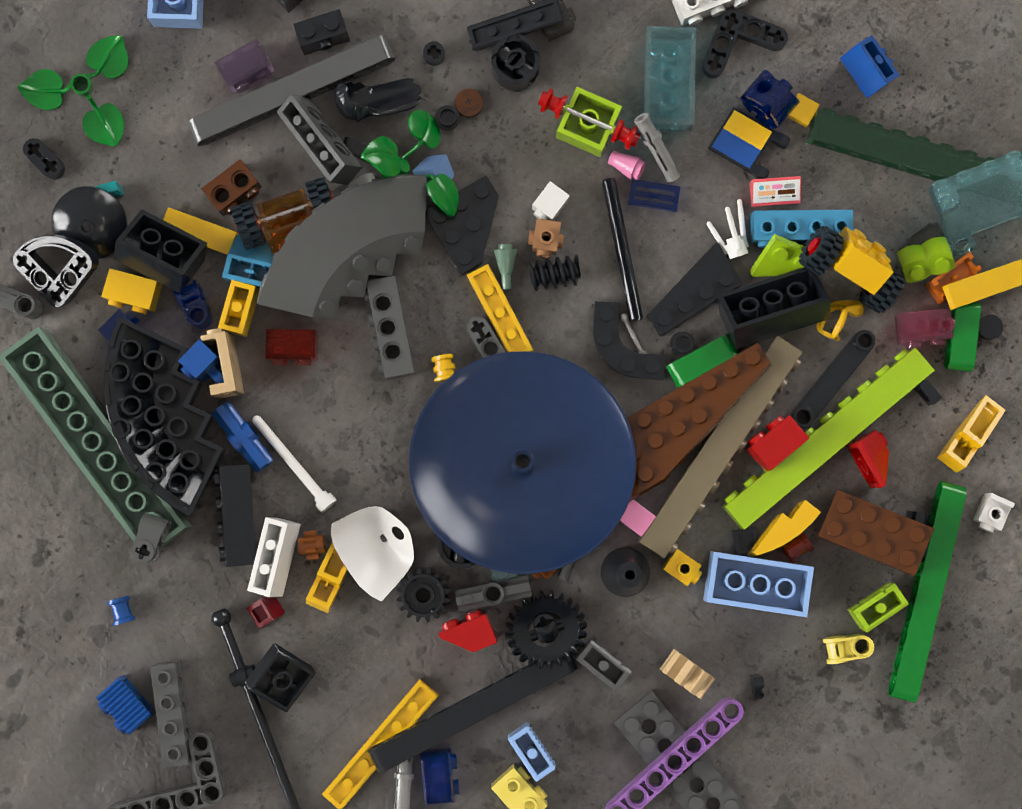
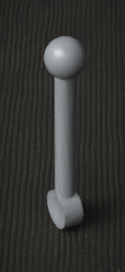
(624, 317)

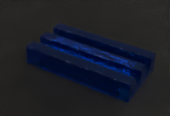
(655, 205)

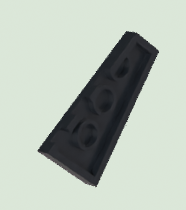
(695, 291)

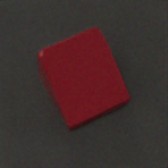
(265, 611)

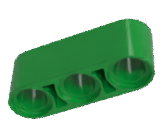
(961, 349)
(702, 360)

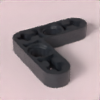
(740, 31)

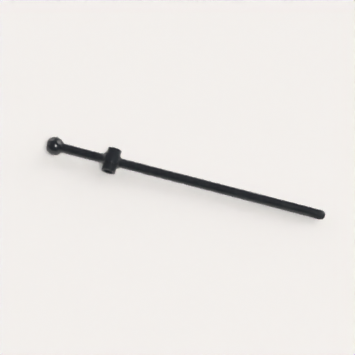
(237, 678)

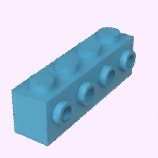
(795, 224)

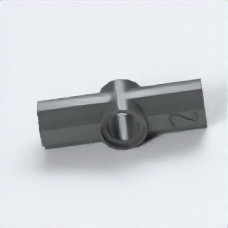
(477, 596)

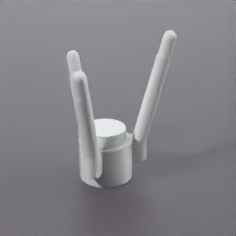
(737, 245)

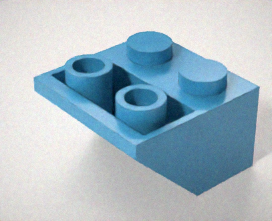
(247, 265)

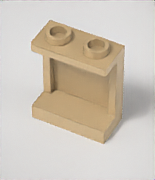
(229, 364)

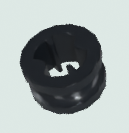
(428, 58)

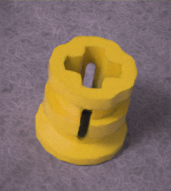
(443, 367)

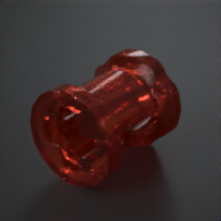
(797, 547)

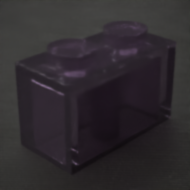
(245, 67)

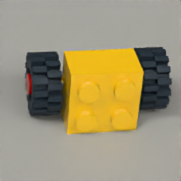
(856, 260)

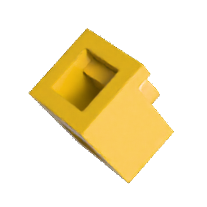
(673, 566)

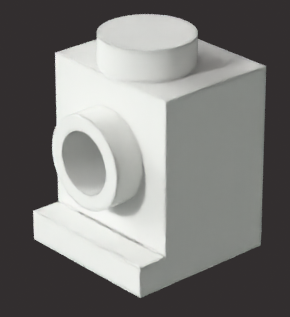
(984, 512)

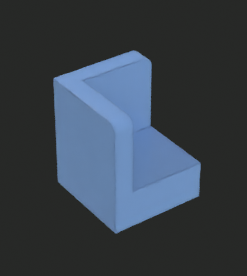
(434, 165)

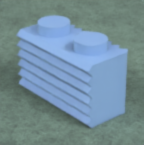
(531, 751)

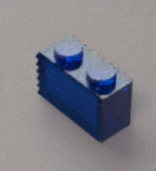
(438, 776)

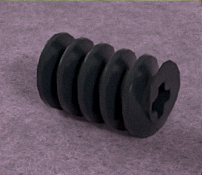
(555, 273)

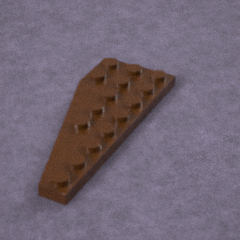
(683, 418)

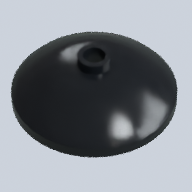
(95, 208)

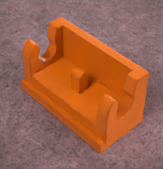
(963, 269)

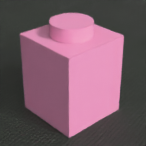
(637, 518)

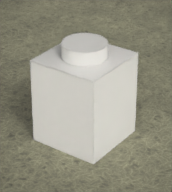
(550, 202)

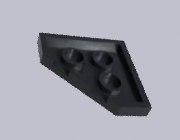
(468, 231)

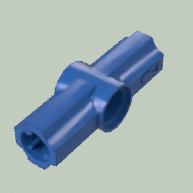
(242, 436)

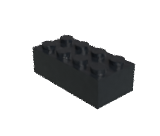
(774, 307)

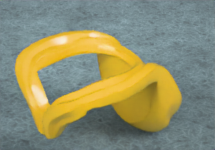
(847, 307)

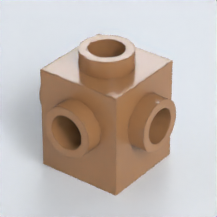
(546, 229)

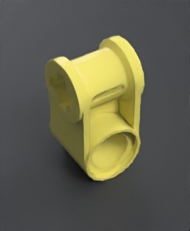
(845, 648)

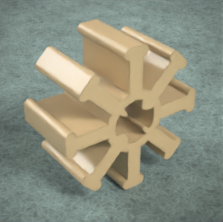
(687, 674)

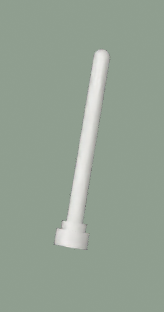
(322, 498)

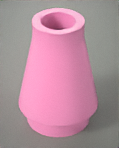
(627, 164)

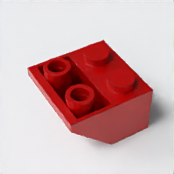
(777, 443)
(471, 633)

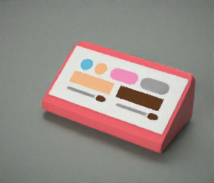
(775, 191)

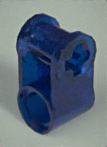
(193, 300)

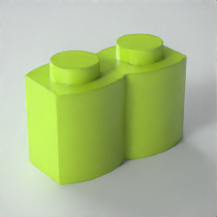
(926, 259)

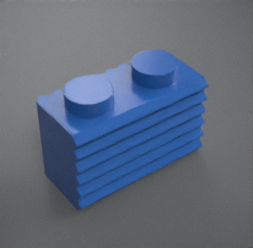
(125, 705)

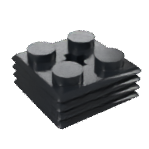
(283, 691)

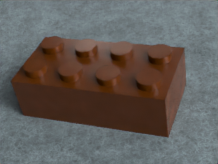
(876, 533)

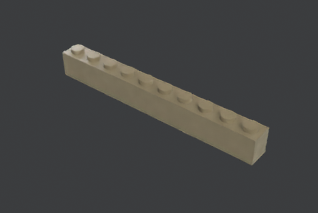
(717, 450)

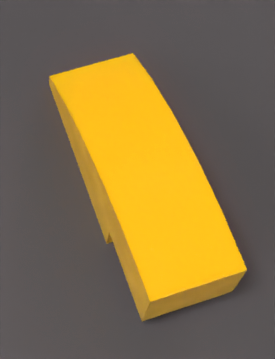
(971, 434)
(785, 528)
(328, 581)

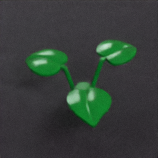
(102, 124)
(384, 157)

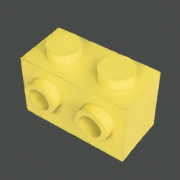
(517, 791)

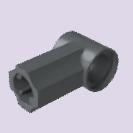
(16, 302)

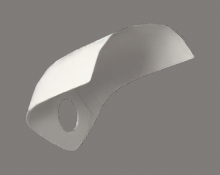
(373, 563)

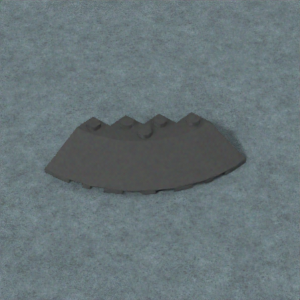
(345, 244)

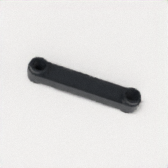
(833, 378)

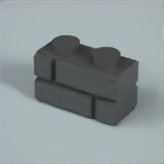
(603, 664)

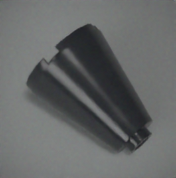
(615, 567)

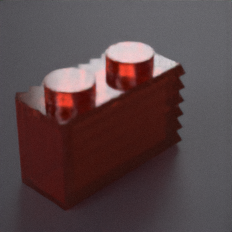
(291, 345)

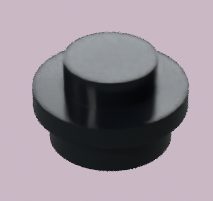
(447, 117)
(682, 343)

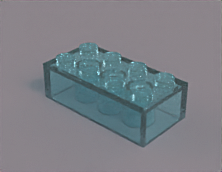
(669, 77)

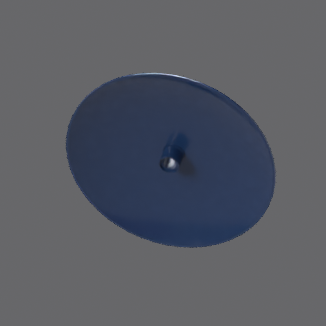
(534, 411)

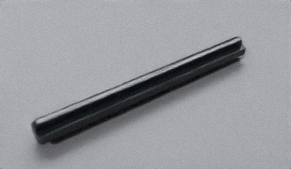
(622, 249)

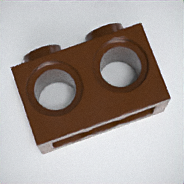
(227, 182)

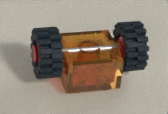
(278, 215)

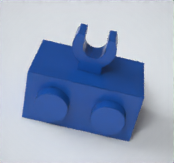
(869, 66)
(202, 363)

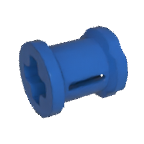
(121, 610)

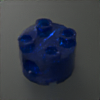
(770, 99)

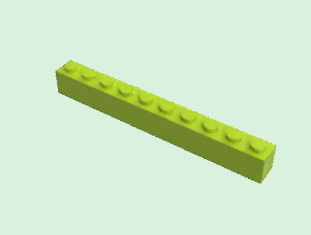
(829, 437)

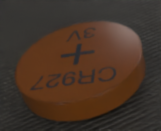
(469, 102)

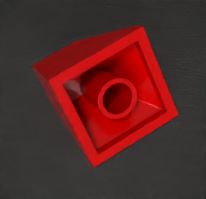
(871, 457)

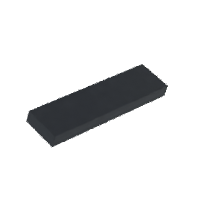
(518, 22)

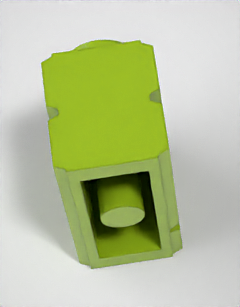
(878, 606)

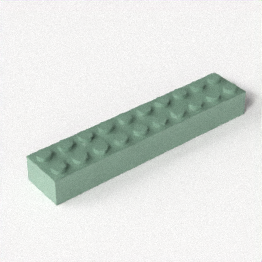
(85, 431)

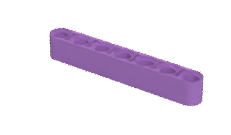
(678, 748)

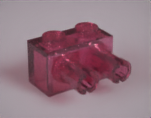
(923, 327)

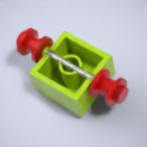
(588, 121)

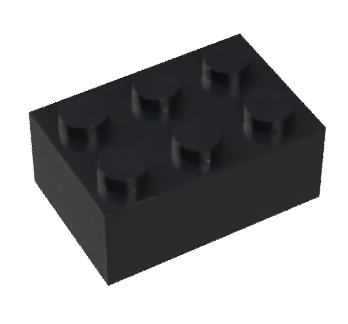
(160, 251)

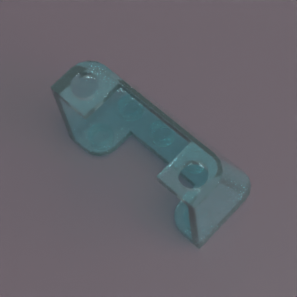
(978, 199)

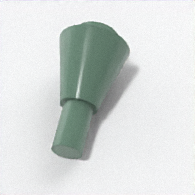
(505, 259)

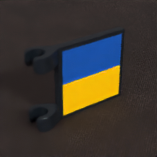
(744, 140)

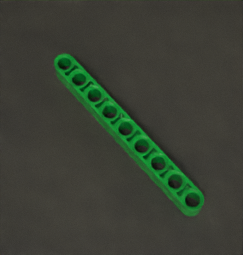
(927, 593)

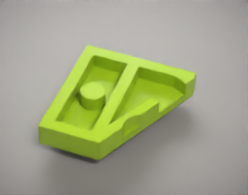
(777, 258)

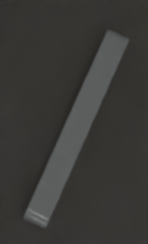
(306, 83)

